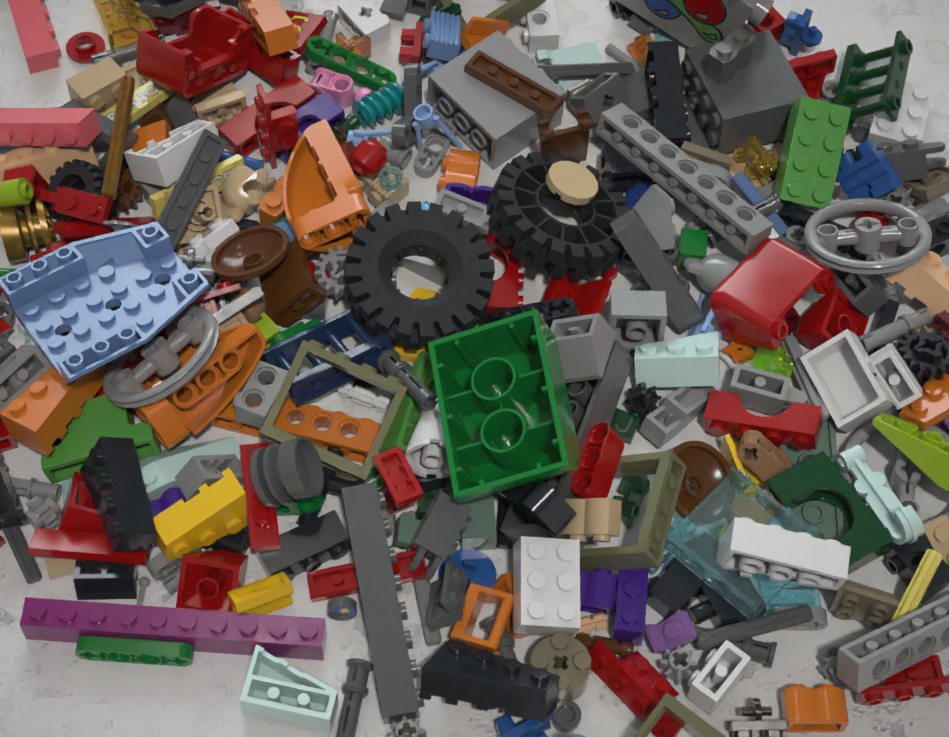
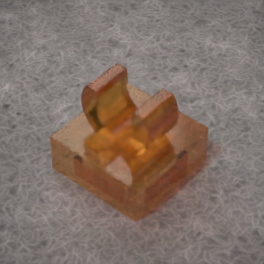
(638, 48)

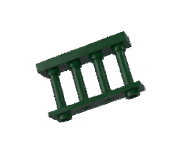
(855, 73)

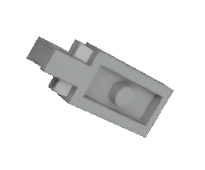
(470, 209)

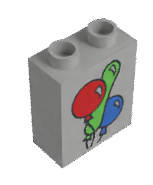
(700, 20)

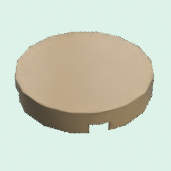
(572, 182)

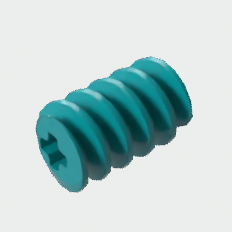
(378, 104)

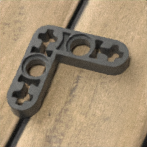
(402, 130)

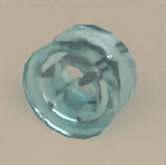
(391, 170)

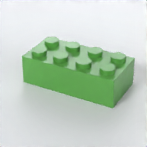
(811, 153)

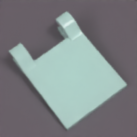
(570, 55)

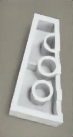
(783, 554)

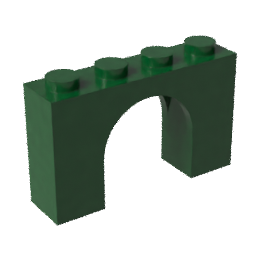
(821, 480)

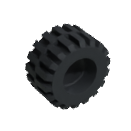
(78, 176)

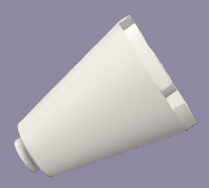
(427, 448)

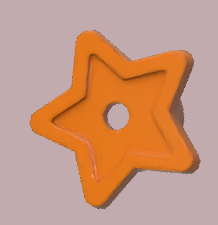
(736, 355)

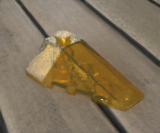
(121, 21)

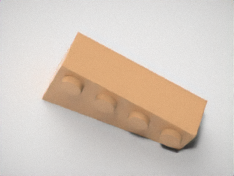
(47, 158)
(926, 282)

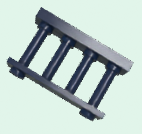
(324, 376)

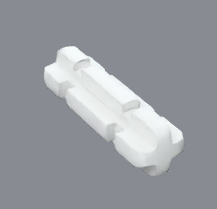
(365, 396)

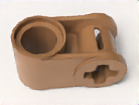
(762, 457)

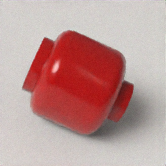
(368, 158)

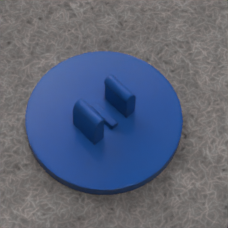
(475, 564)

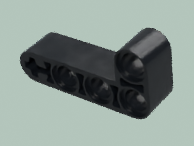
(541, 505)

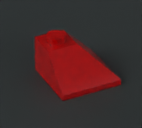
(829, 318)
(78, 509)
(208, 578)

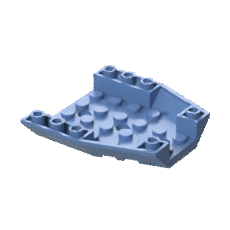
(88, 277)

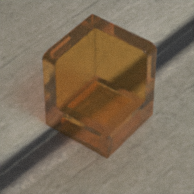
(358, 45)

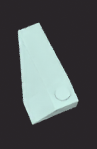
(160, 469)

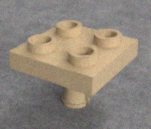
(206, 210)

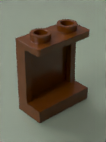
(290, 287)

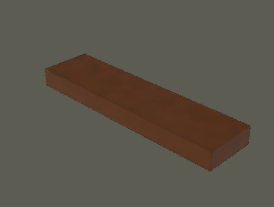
(513, 85)

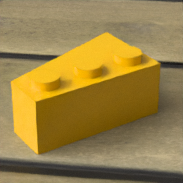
(202, 519)

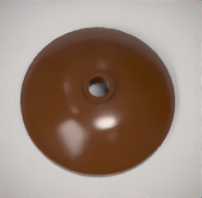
(250, 253)
(703, 473)

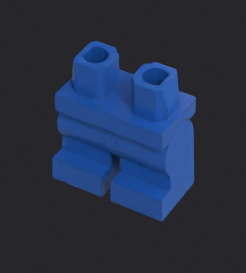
(868, 177)

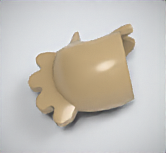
(244, 191)

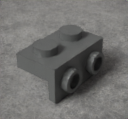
(447, 598)

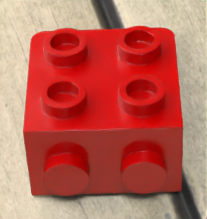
(587, 296)

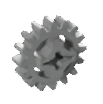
(335, 264)

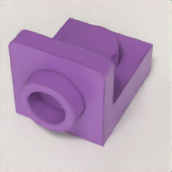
(671, 633)

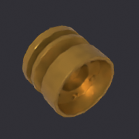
(25, 230)

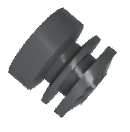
(287, 472)

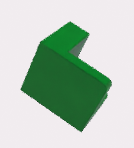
(692, 244)

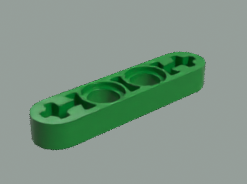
(352, 61)
(134, 651)

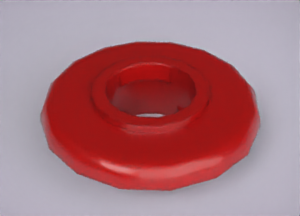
(80, 54)

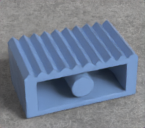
(441, 36)

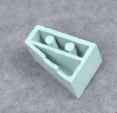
(679, 362)
(287, 695)

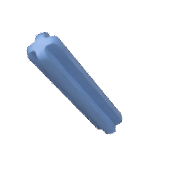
(753, 196)

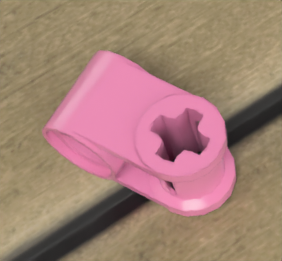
(335, 85)

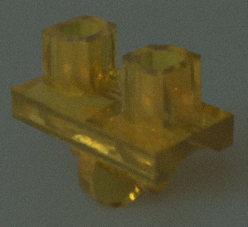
(758, 160)

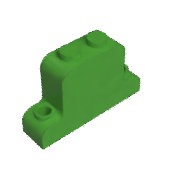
(97, 420)

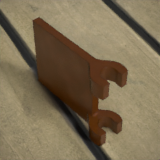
(568, 141)

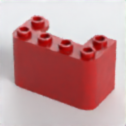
(206, 57)

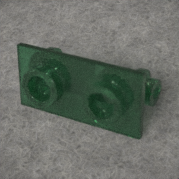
(634, 490)

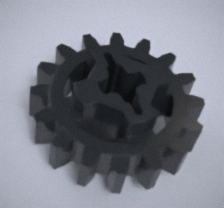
(926, 353)

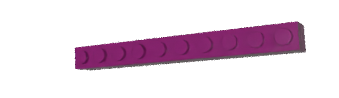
(202, 629)

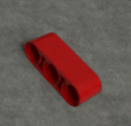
(597, 462)

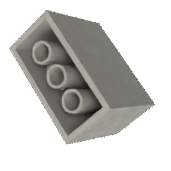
(486, 117)

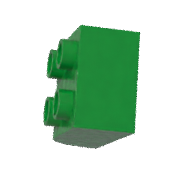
(503, 406)

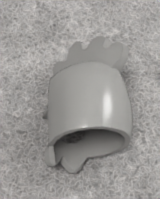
(711, 269)

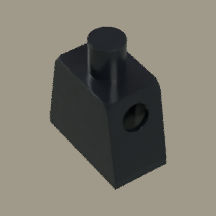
(620, 169)
(717, 609)

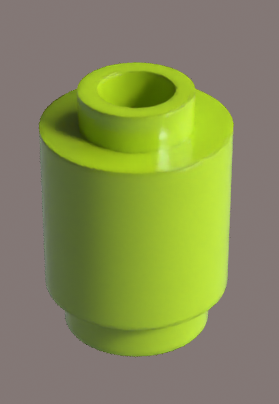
(15, 192)

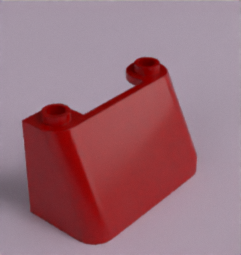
(763, 289)

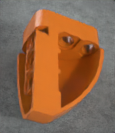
(322, 192)
(209, 390)

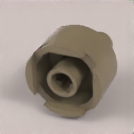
(569, 658)

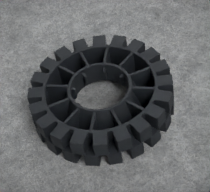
(419, 234)
(565, 247)

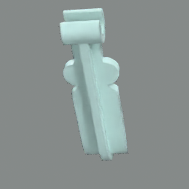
(901, 521)

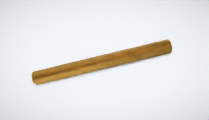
(118, 137)

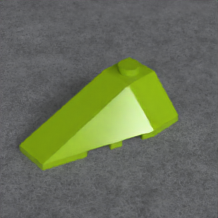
(924, 448)

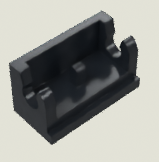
(105, 580)

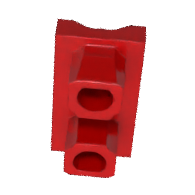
(413, 38)

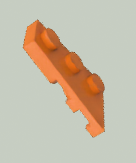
(931, 406)

